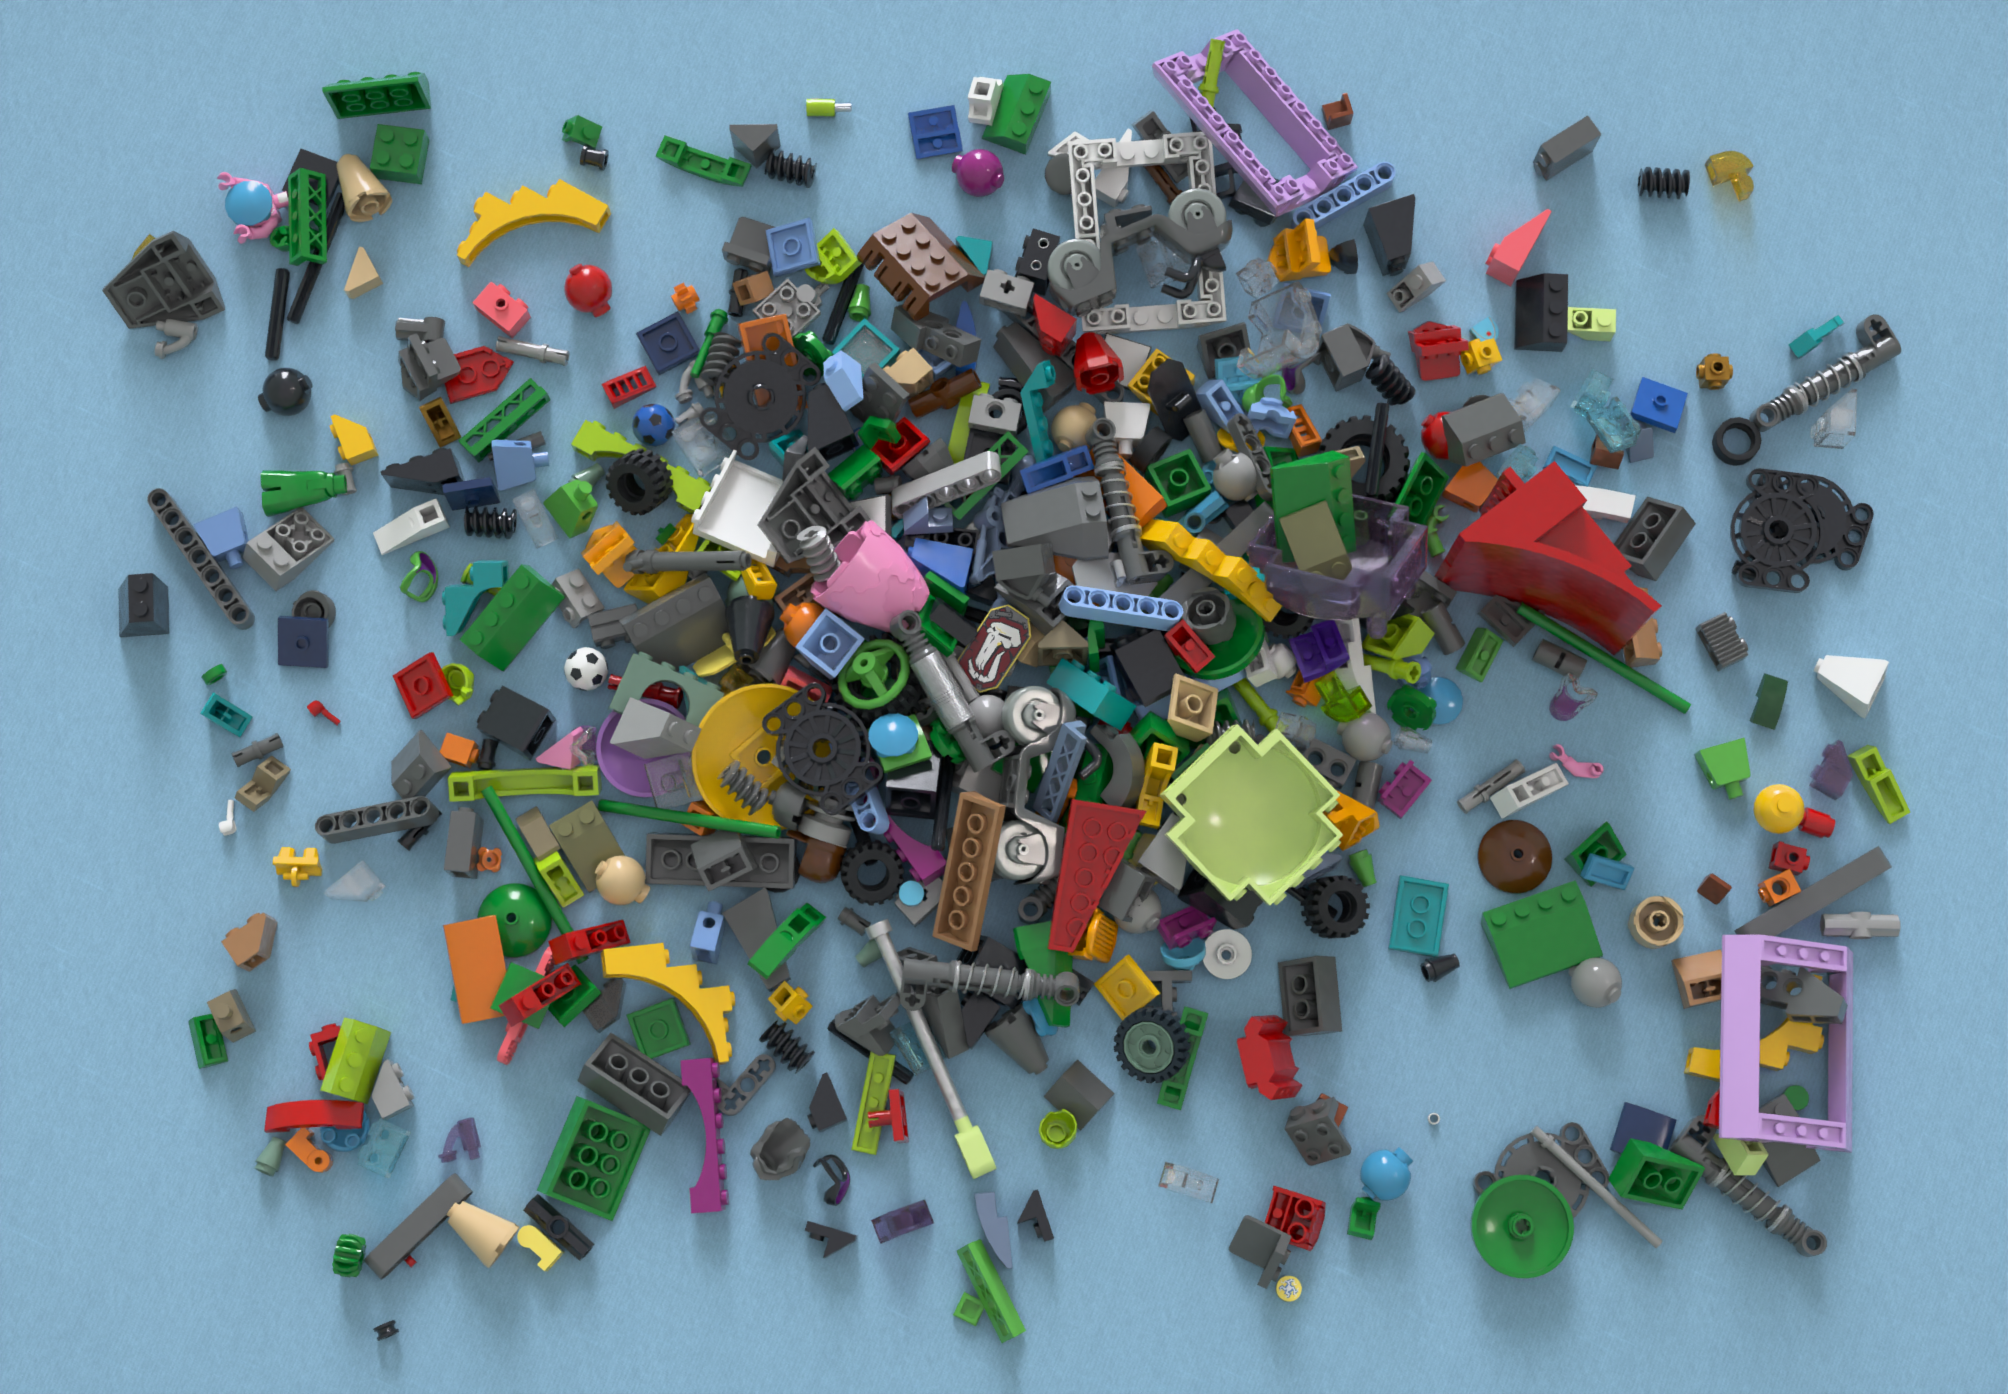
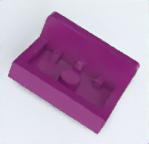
(1404, 789)
(1185, 926)

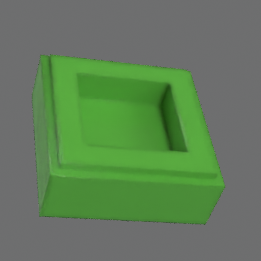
(969, 1309)

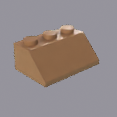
(1643, 647)

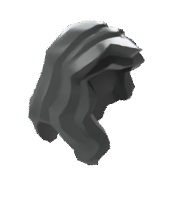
(780, 1150)

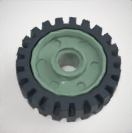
(1136, 1052)

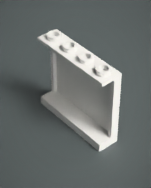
(734, 509)

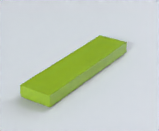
(873, 1099)

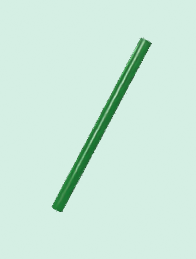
(1603, 658)
(689, 818)
(528, 863)

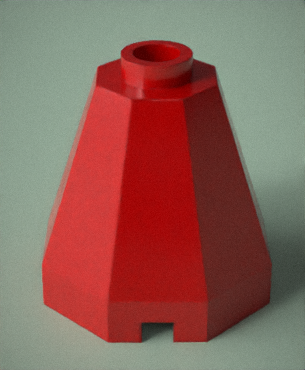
(1096, 364)

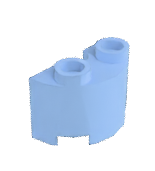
(1272, 416)

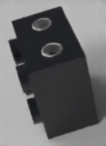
(1035, 259)

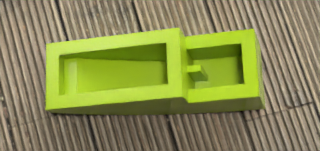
(1879, 783)

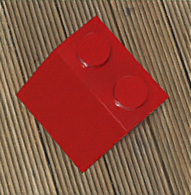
(1053, 326)
(897, 455)

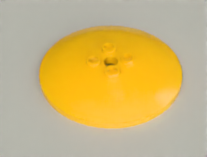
(735, 732)

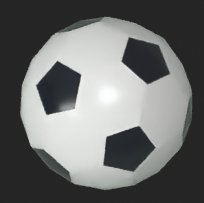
(586, 669)

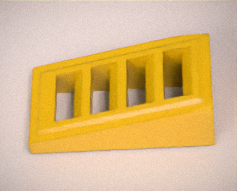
(762, 589)

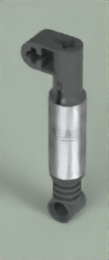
(945, 696)

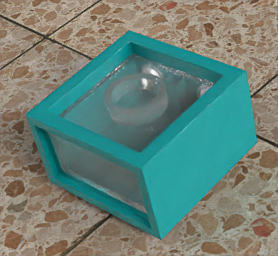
(868, 346)

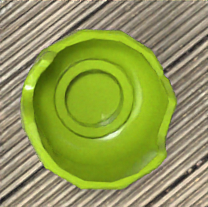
(1058, 1129)

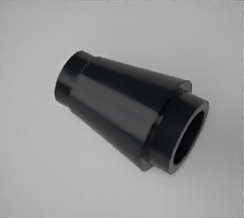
(1438, 967)

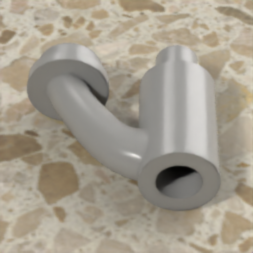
(184, 330)
(685, 394)

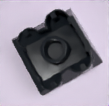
(1247, 202)

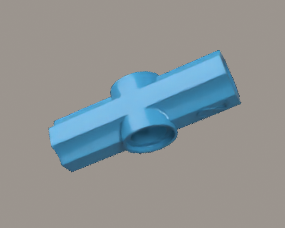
(1206, 510)

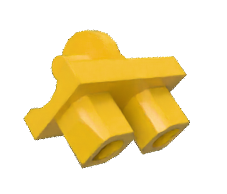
(297, 868)

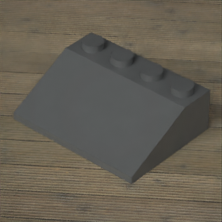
(679, 624)

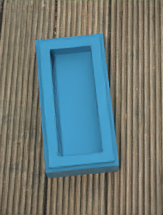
(1574, 467)
(1607, 871)

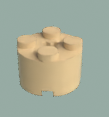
(1668, 928)

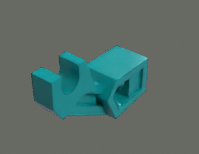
(1813, 338)

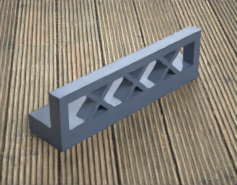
(1060, 770)

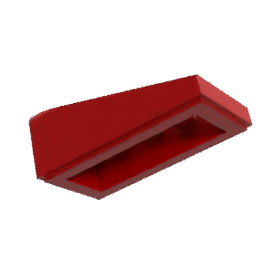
(625, 379)

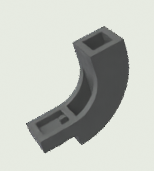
(1127, 766)

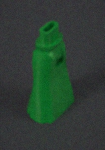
(298, 489)

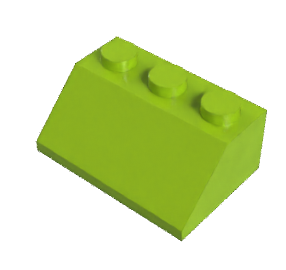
(355, 1060)

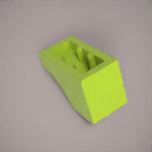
(559, 878)

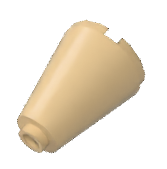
(361, 189)
(481, 1231)

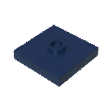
(668, 343)
(471, 493)
(303, 641)

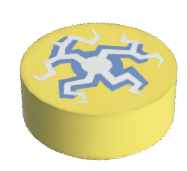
(1288, 1288)

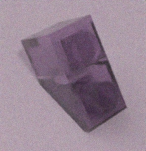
(1833, 773)
(902, 1221)

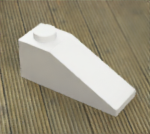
(1112, 183)
(1528, 790)

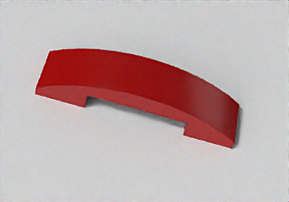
(314, 1114)

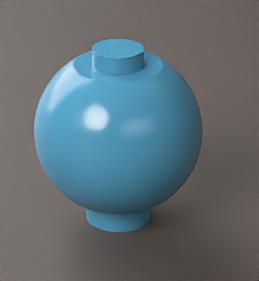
(1386, 1174)

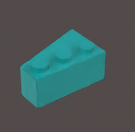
(1091, 694)

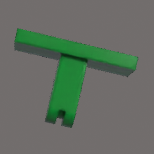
(665, 533)

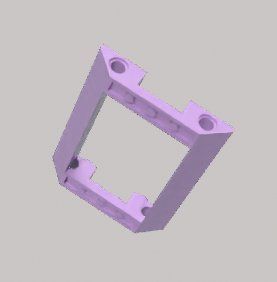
(1278, 104)
(1741, 1043)

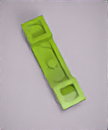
(960, 429)

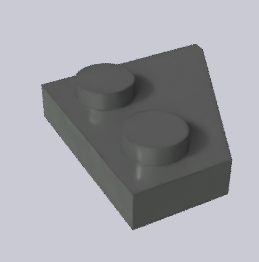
(1502, 616)

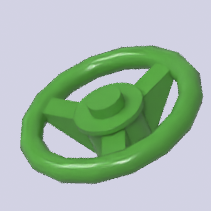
(873, 673)

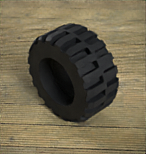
(1394, 456)

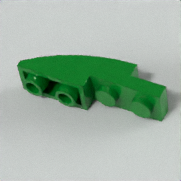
(786, 940)

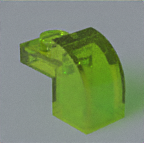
(1340, 703)

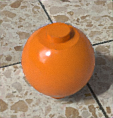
(798, 620)

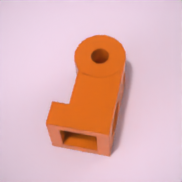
(309, 1152)

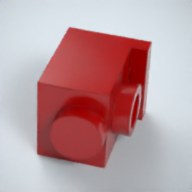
(1780, 858)

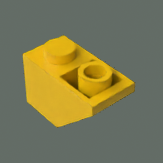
(354, 439)

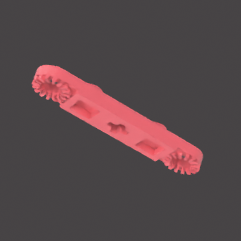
(515, 1033)

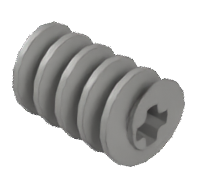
(819, 552)

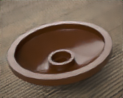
(1501, 866)

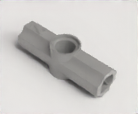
(1860, 925)

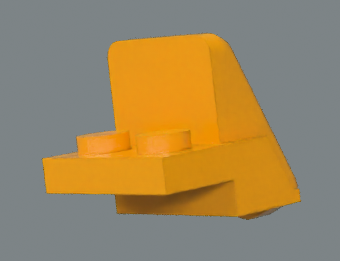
(1300, 253)
(607, 553)
(1352, 820)
(1097, 940)

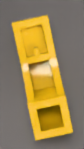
(1158, 769)

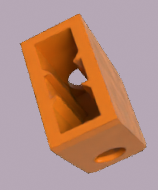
(1470, 486)

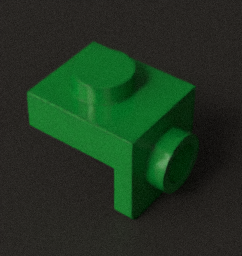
(581, 131)
(878, 428)
(1363, 1218)

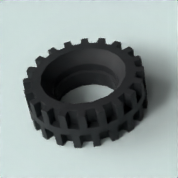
(902, 704)

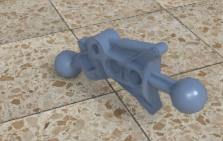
(991, 525)

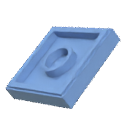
(792, 247)

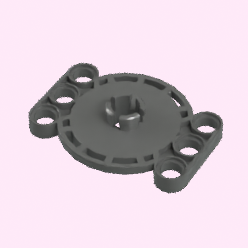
(1533, 1158)

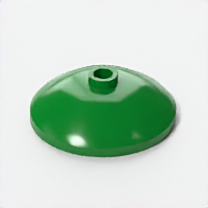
(531, 923)

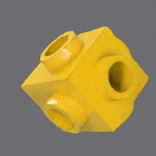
(1480, 356)
(790, 1002)

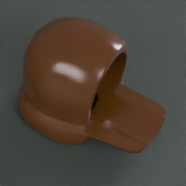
(821, 859)

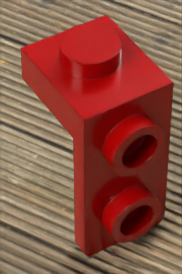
(327, 1035)

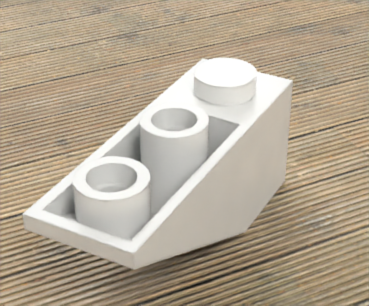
(411, 526)

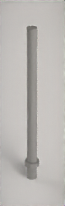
(1591, 1182)

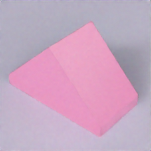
(560, 754)

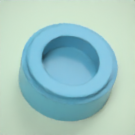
(911, 893)

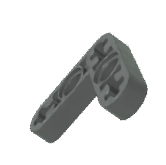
(727, 1093)

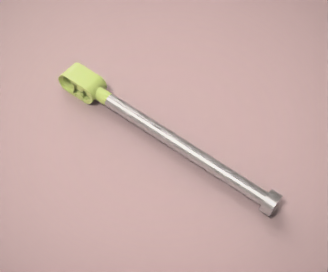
(969, 1138)

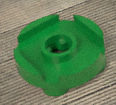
(813, 349)
(1407, 698)
(945, 742)

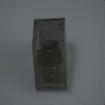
(607, 1006)

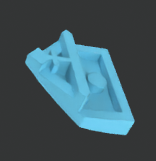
(1233, 377)

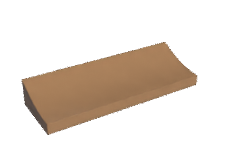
(969, 870)

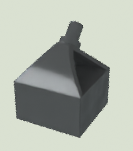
(1347, 355)
(1025, 571)

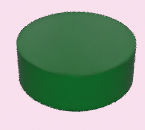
(214, 674)
(1797, 1096)

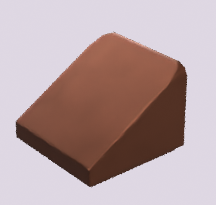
(1714, 888)

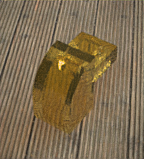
(1733, 167)

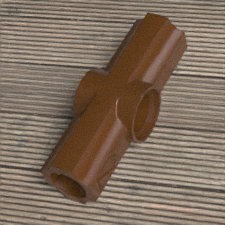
(945, 393)

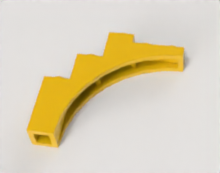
(527, 207)
(1206, 558)
(707, 1005)
(1773, 1049)

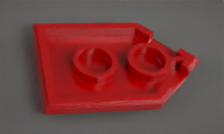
(480, 374)

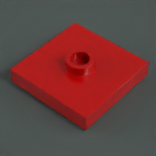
(422, 685)

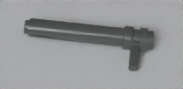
(654, 561)

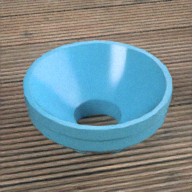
(1186, 957)

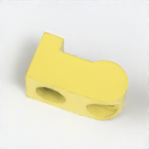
(542, 1245)

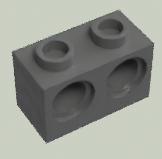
(1330, 757)

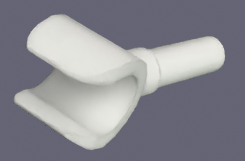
(228, 827)

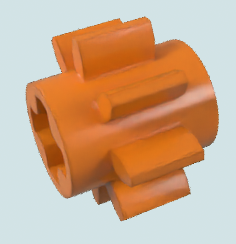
(685, 298)

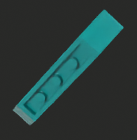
(1042, 377)

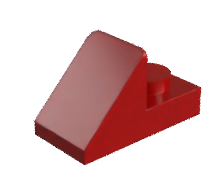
(1189, 646)

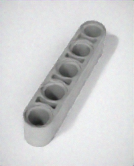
(948, 483)

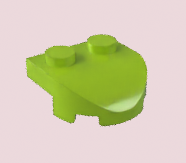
(835, 258)

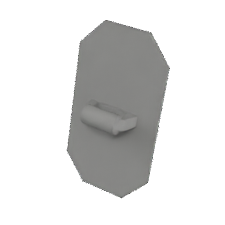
(1108, 575)

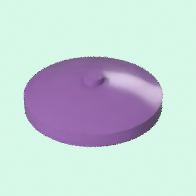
(622, 767)

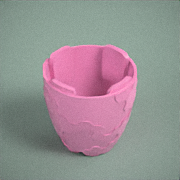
(872, 580)

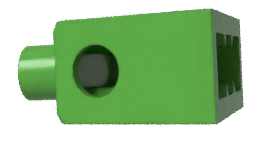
(572, 507)
(1725, 766)

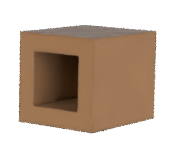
(753, 288)

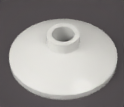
(1236, 945)

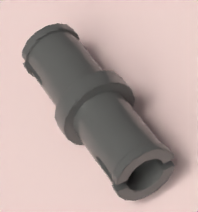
(257, 750)

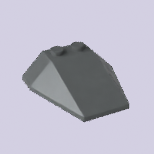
(165, 284)
(805, 501)
(1062, 514)

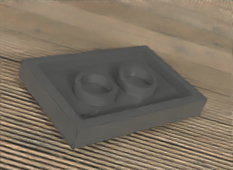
(881, 396)

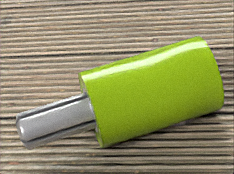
(825, 107)

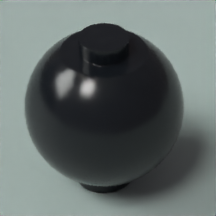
(285, 392)

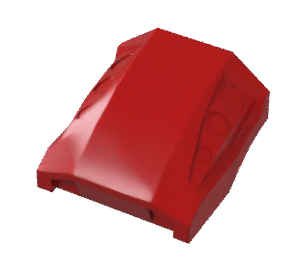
(1296, 1216)

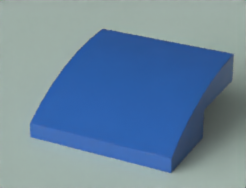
(935, 132)

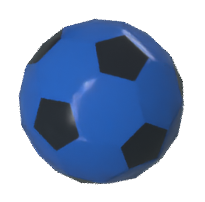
(653, 425)

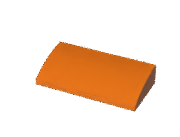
(751, 336)
(1145, 497)
(475, 966)

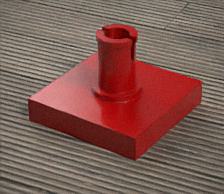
(895, 1116)

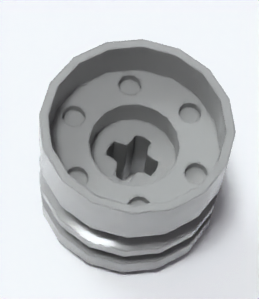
(826, 827)

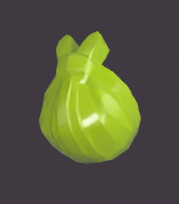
(460, 682)

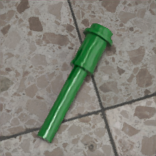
(717, 321)

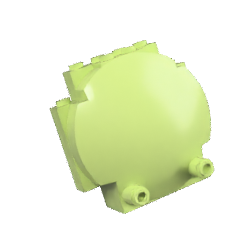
(1252, 815)

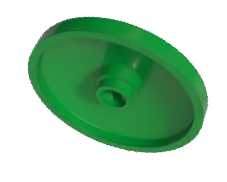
(1235, 653)
(1522, 1226)

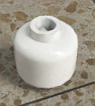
(1283, 660)

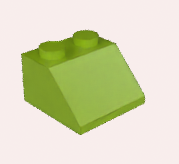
(1404, 638)

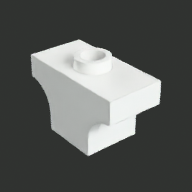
(984, 99)

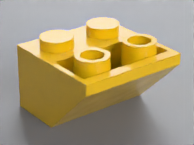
(1140, 381)

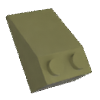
(1317, 541)
(586, 841)

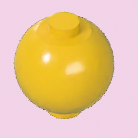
(1778, 809)

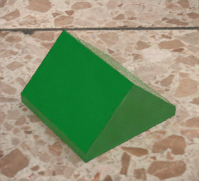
(1600, 842)

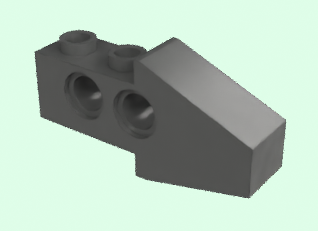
(936, 336)
(1812, 1005)

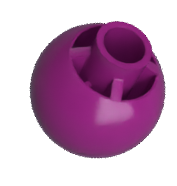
(978, 172)

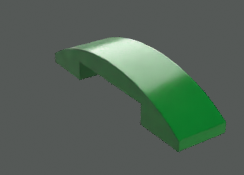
(703, 164)
(1174, 1089)

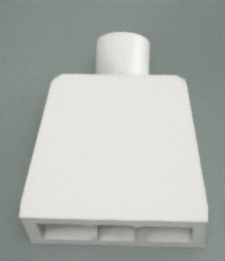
(1130, 424)

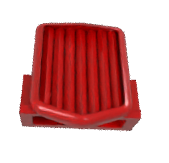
(1437, 350)

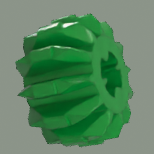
(349, 1255)

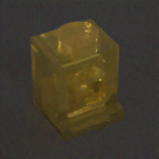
(734, 679)

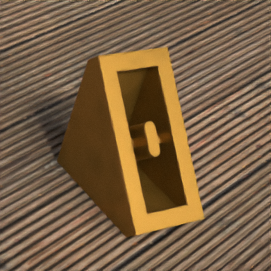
(440, 421)

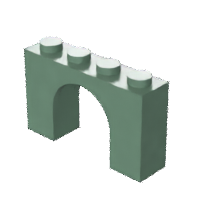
(644, 672)

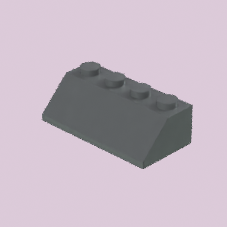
(634, 1083)

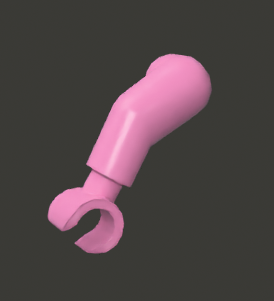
(1577, 769)

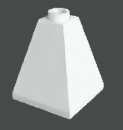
(1853, 679)

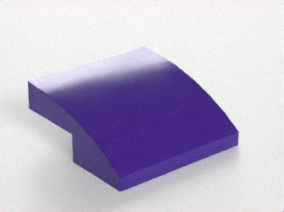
(1319, 650)

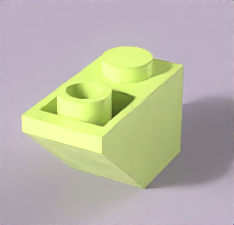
(1592, 323)
(1742, 1156)

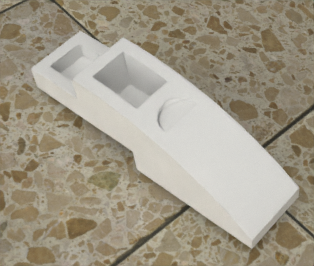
(1353, 671)

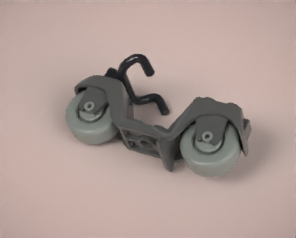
(1193, 231)
(1028, 843)

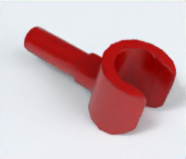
(317, 707)

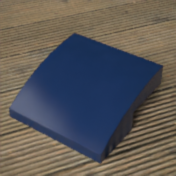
(1642, 1125)

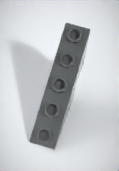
(941, 1010)

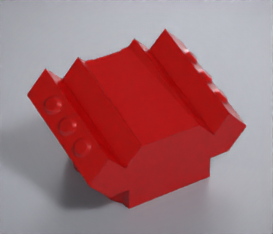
(1268, 1058)

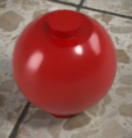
(588, 289)
(1433, 436)

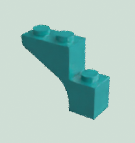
(462, 599)

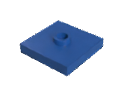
(1658, 405)

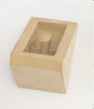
(362, 276)

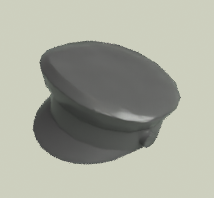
(1058, 174)
(314, 605)

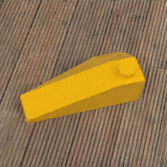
(653, 586)

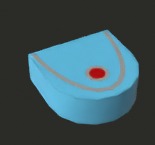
(1485, 330)

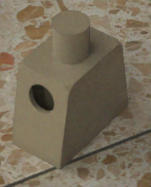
(230, 1014)

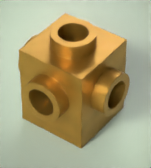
(1708, 375)

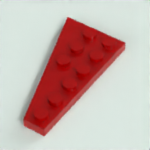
(1090, 855)

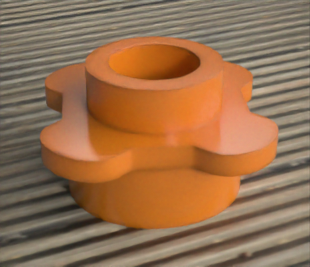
(494, 864)

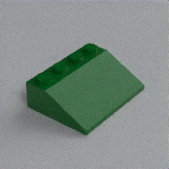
(378, 95)
(1308, 483)
(1541, 934)
(594, 1158)

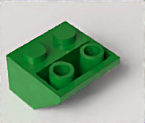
(856, 472)

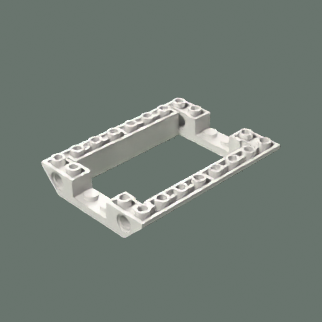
(1177, 148)

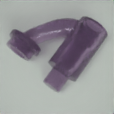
(469, 1137)

